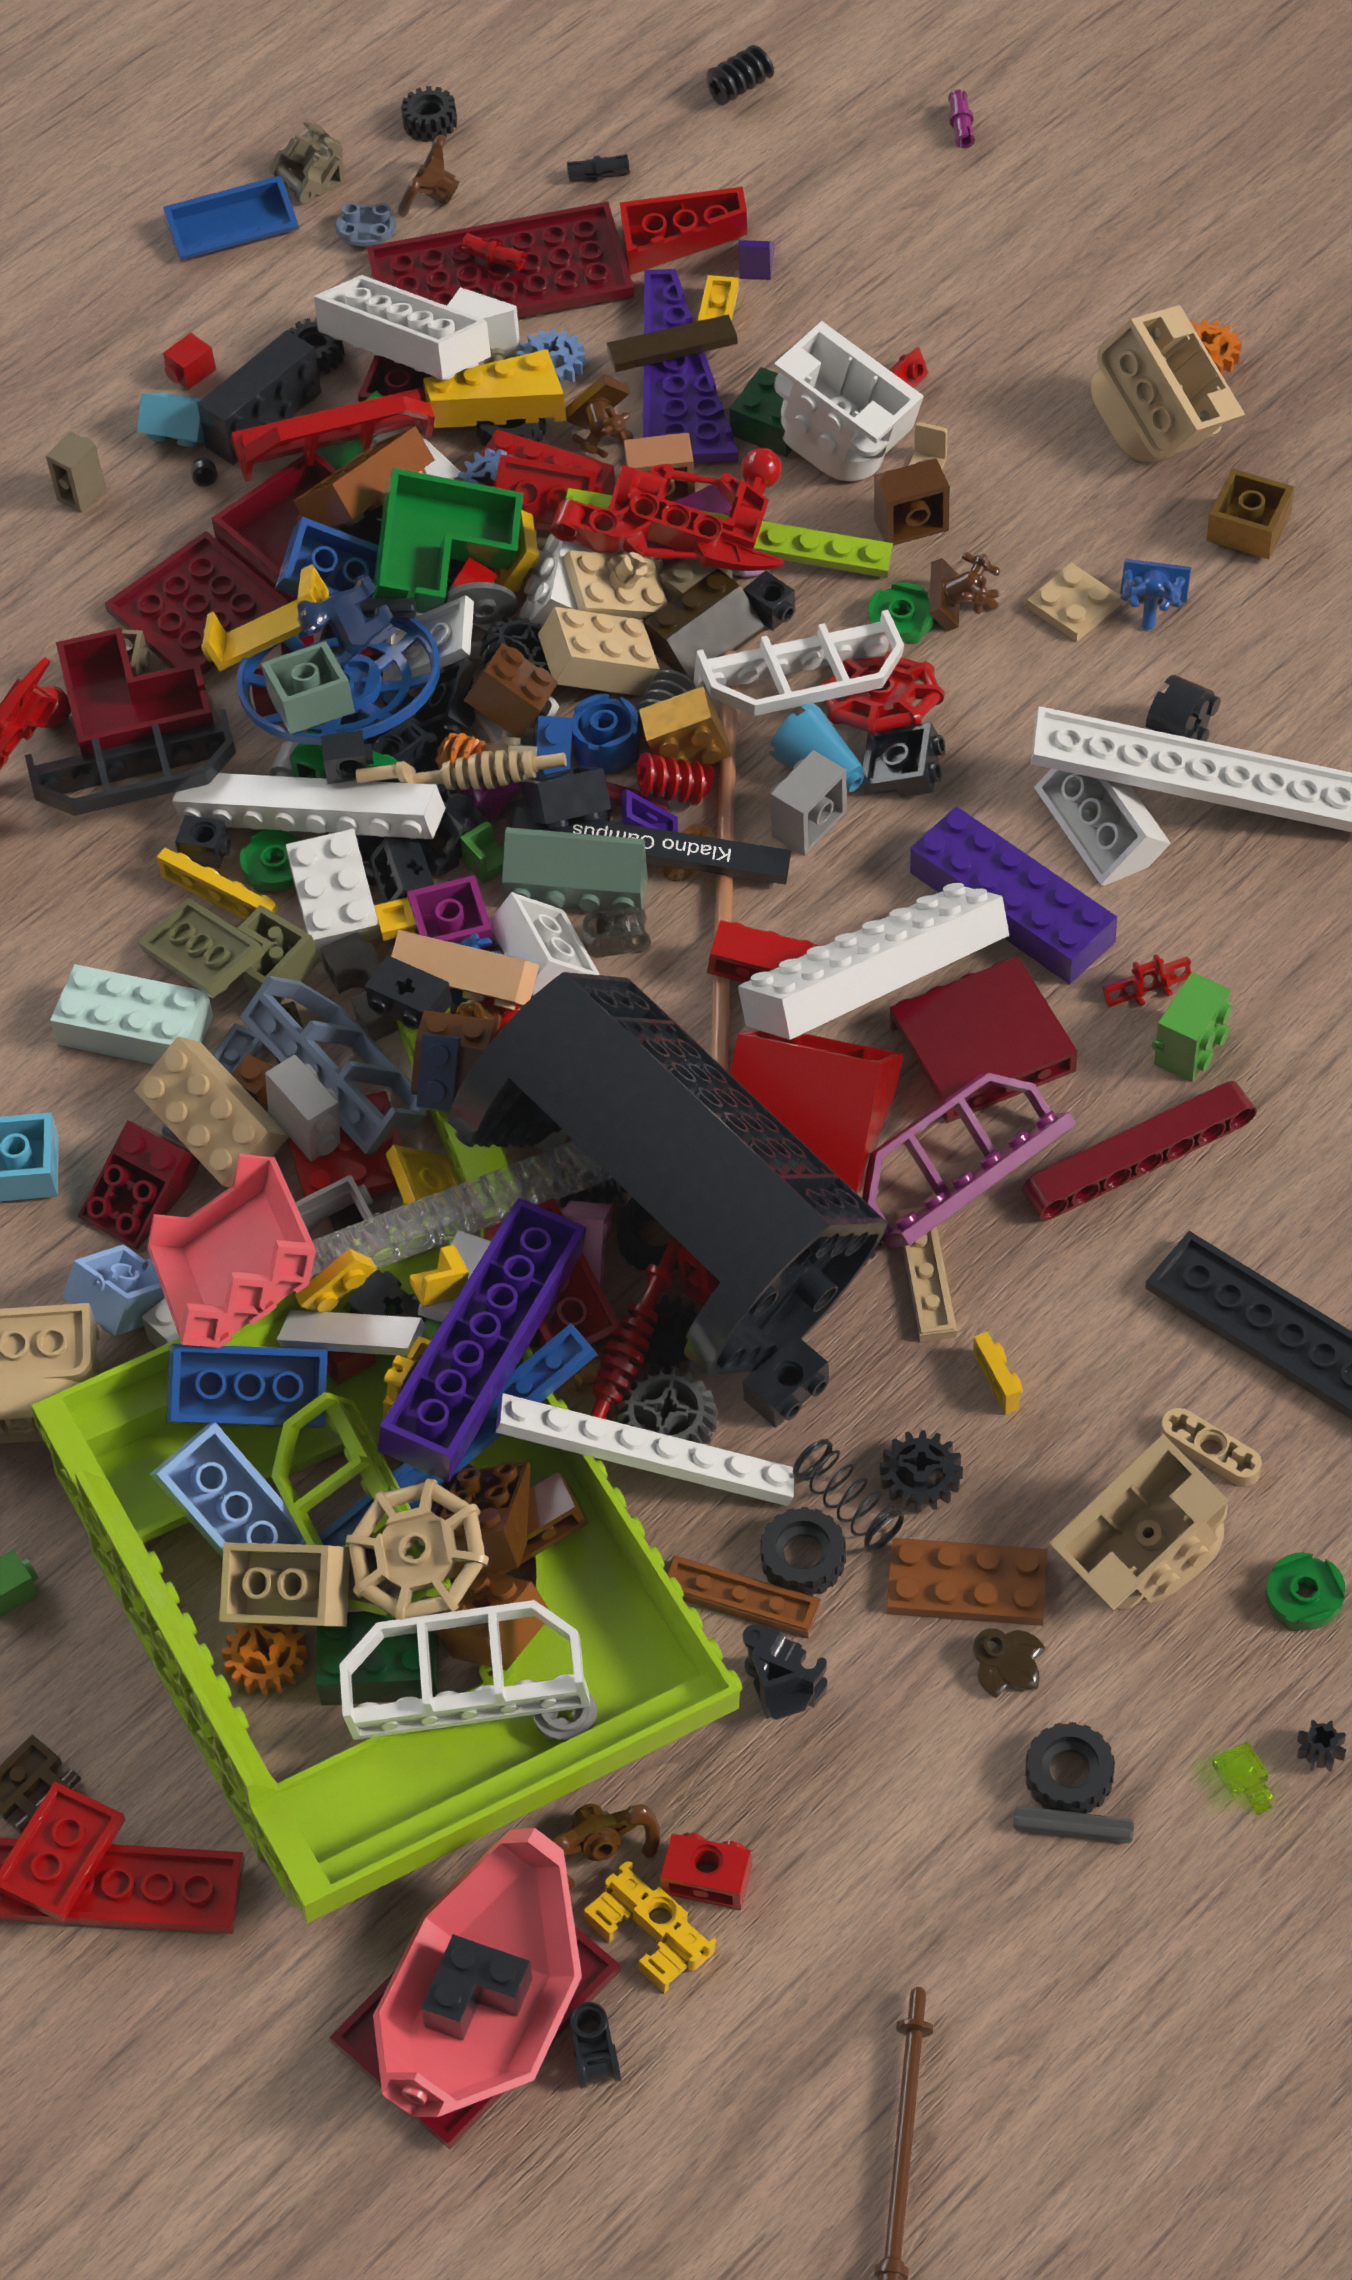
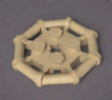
(433, 1564)

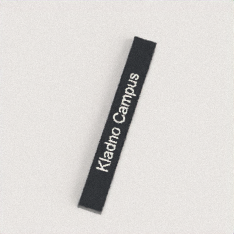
(683, 849)

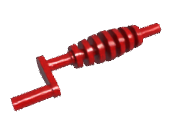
(631, 1340)

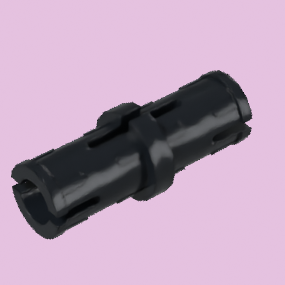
(598, 167)

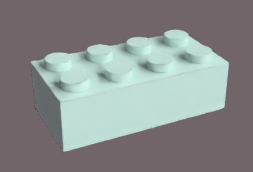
(127, 1014)

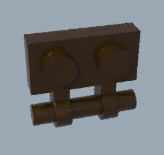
(23, 1774)

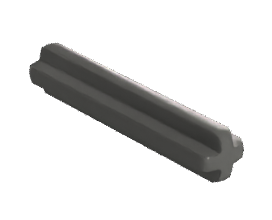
(1073, 1824)

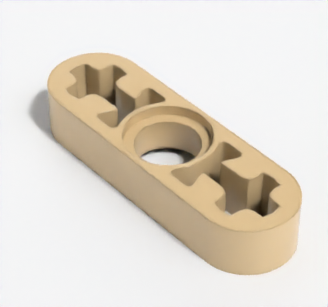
(1240, 1452)

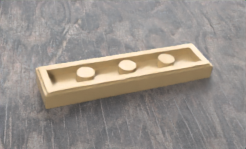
(928, 1285)

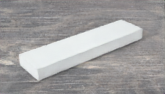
(350, 1332)

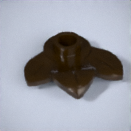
(1011, 1664)

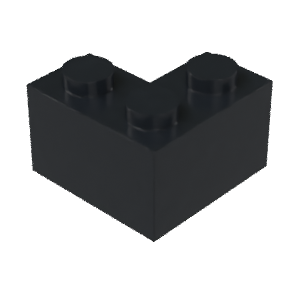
(470, 1977)

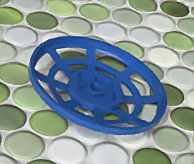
(364, 684)

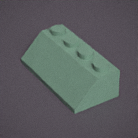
(575, 869)

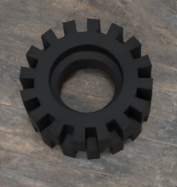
(429, 102)
(326, 356)

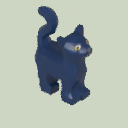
(347, 620)

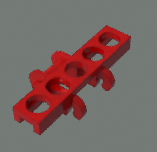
(1152, 968)

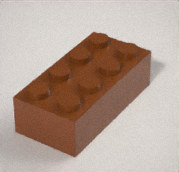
(363, 480)

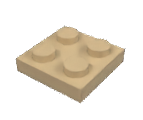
(1073, 602)

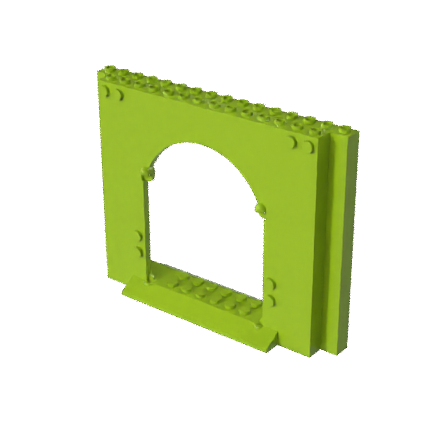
(411, 1793)

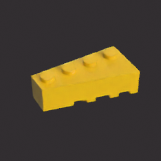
(498, 392)

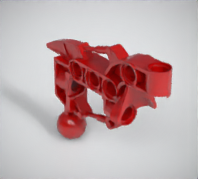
(727, 542)
(30, 707)

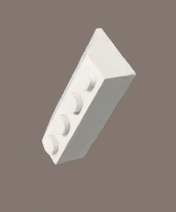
(1103, 823)

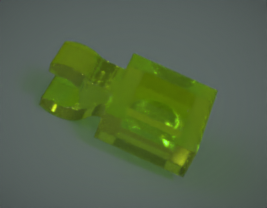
(1245, 1773)

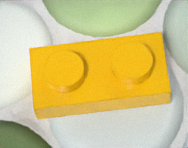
(719, 297)
(336, 1281)
(992, 1363)

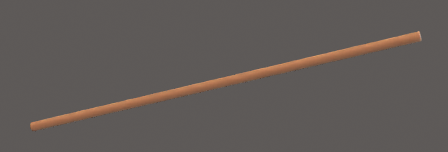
(724, 883)

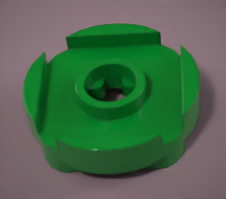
(907, 597)
(256, 860)
(1302, 1612)

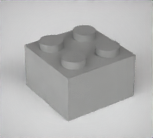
(808, 802)

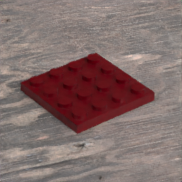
(179, 593)

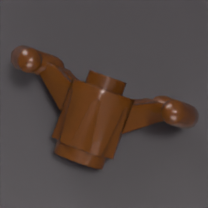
(430, 179)
(600, 1833)

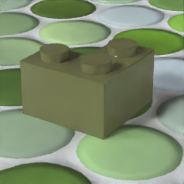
(288, 949)

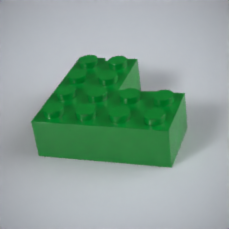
(440, 520)

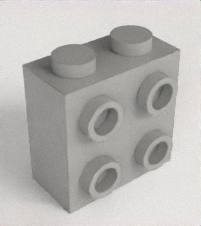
(303, 1107)

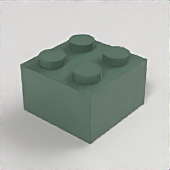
(308, 687)

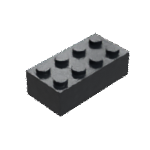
(260, 392)

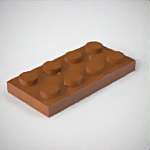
(967, 1581)

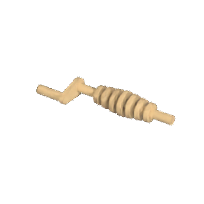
(477, 770)

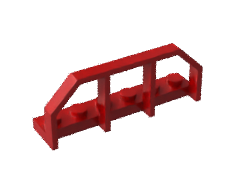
(331, 428)

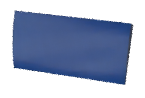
(230, 217)

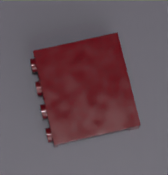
(981, 1026)

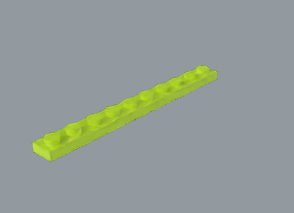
(798, 543)

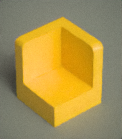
(393, 917)
(441, 1283)

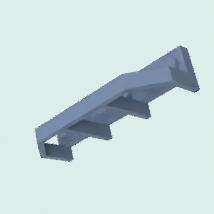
(286, 1037)

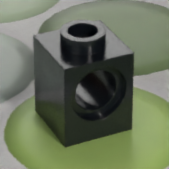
(771, 600)
(344, 755)
(204, 841)

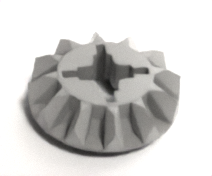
(563, 1730)

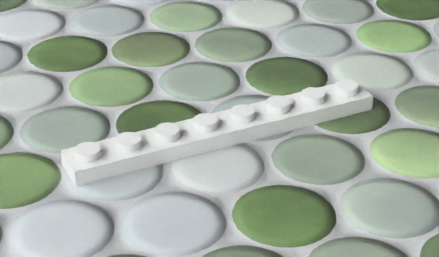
(644, 1449)

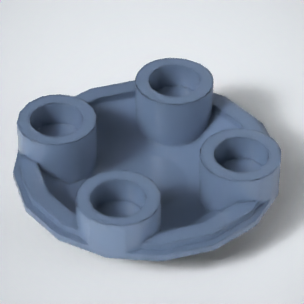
(365, 224)

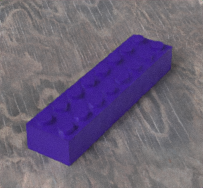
(481, 1340)

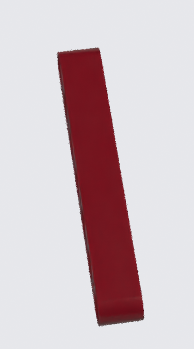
(1138, 1150)

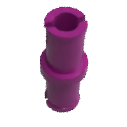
(961, 118)

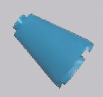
(811, 732)

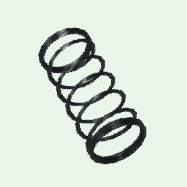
(876, 1523)

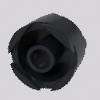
(1183, 709)

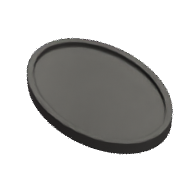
(490, 601)

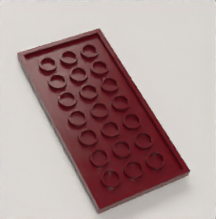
(568, 263)

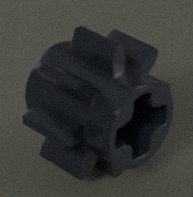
(1316, 1742)

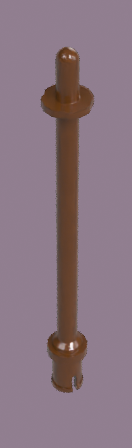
(914, 2029)

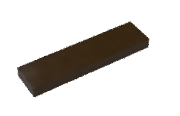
(672, 343)

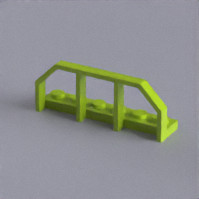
(363, 1459)

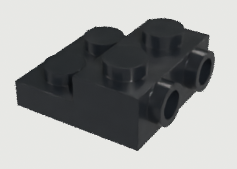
(446, 709)
(903, 760)

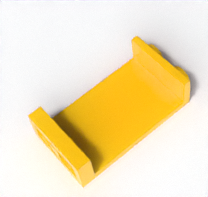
(264, 632)

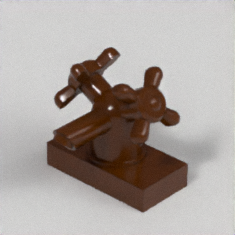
(596, 412)
(951, 589)

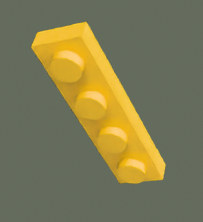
(210, 885)

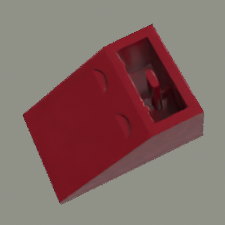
(138, 1180)

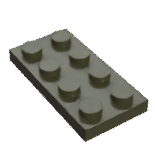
(201, 948)

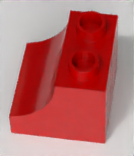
(823, 1092)

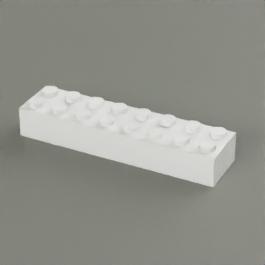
(872, 960)

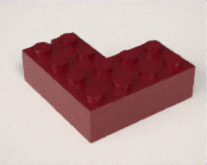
(262, 520)
(121, 707)

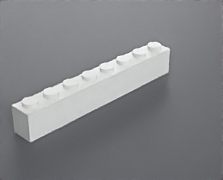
(315, 806)

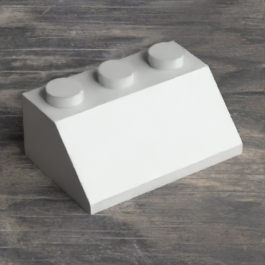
(540, 936)

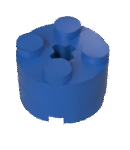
(605, 733)

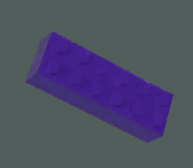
(1042, 910)

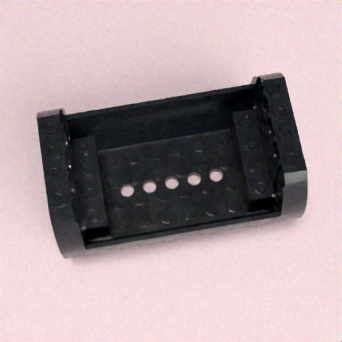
(687, 1148)

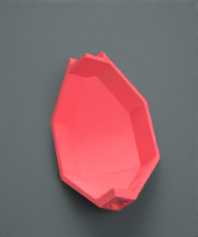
(513, 1903)

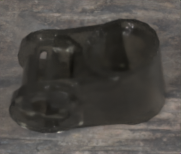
(613, 932)

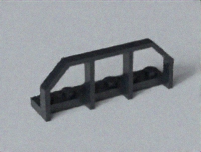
(130, 760)

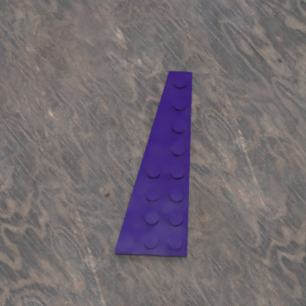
(681, 391)

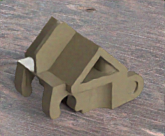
(320, 157)

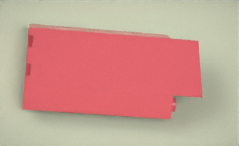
(232, 1255)

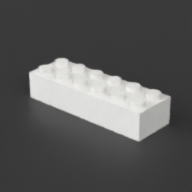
(402, 327)

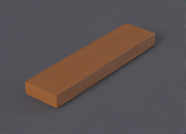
(745, 1597)

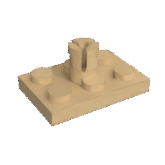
(615, 583)

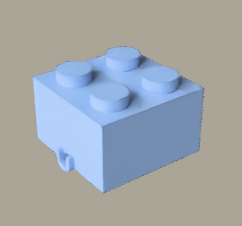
(116, 1286)

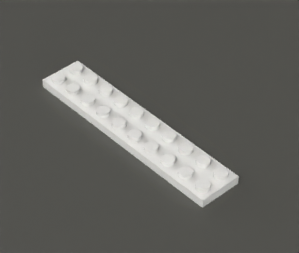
(1192, 768)

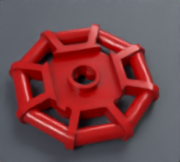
(893, 698)

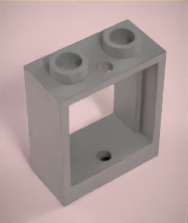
(335, 1198)

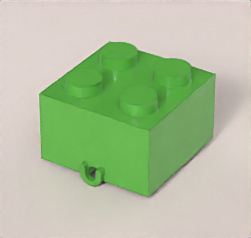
(1193, 1027)

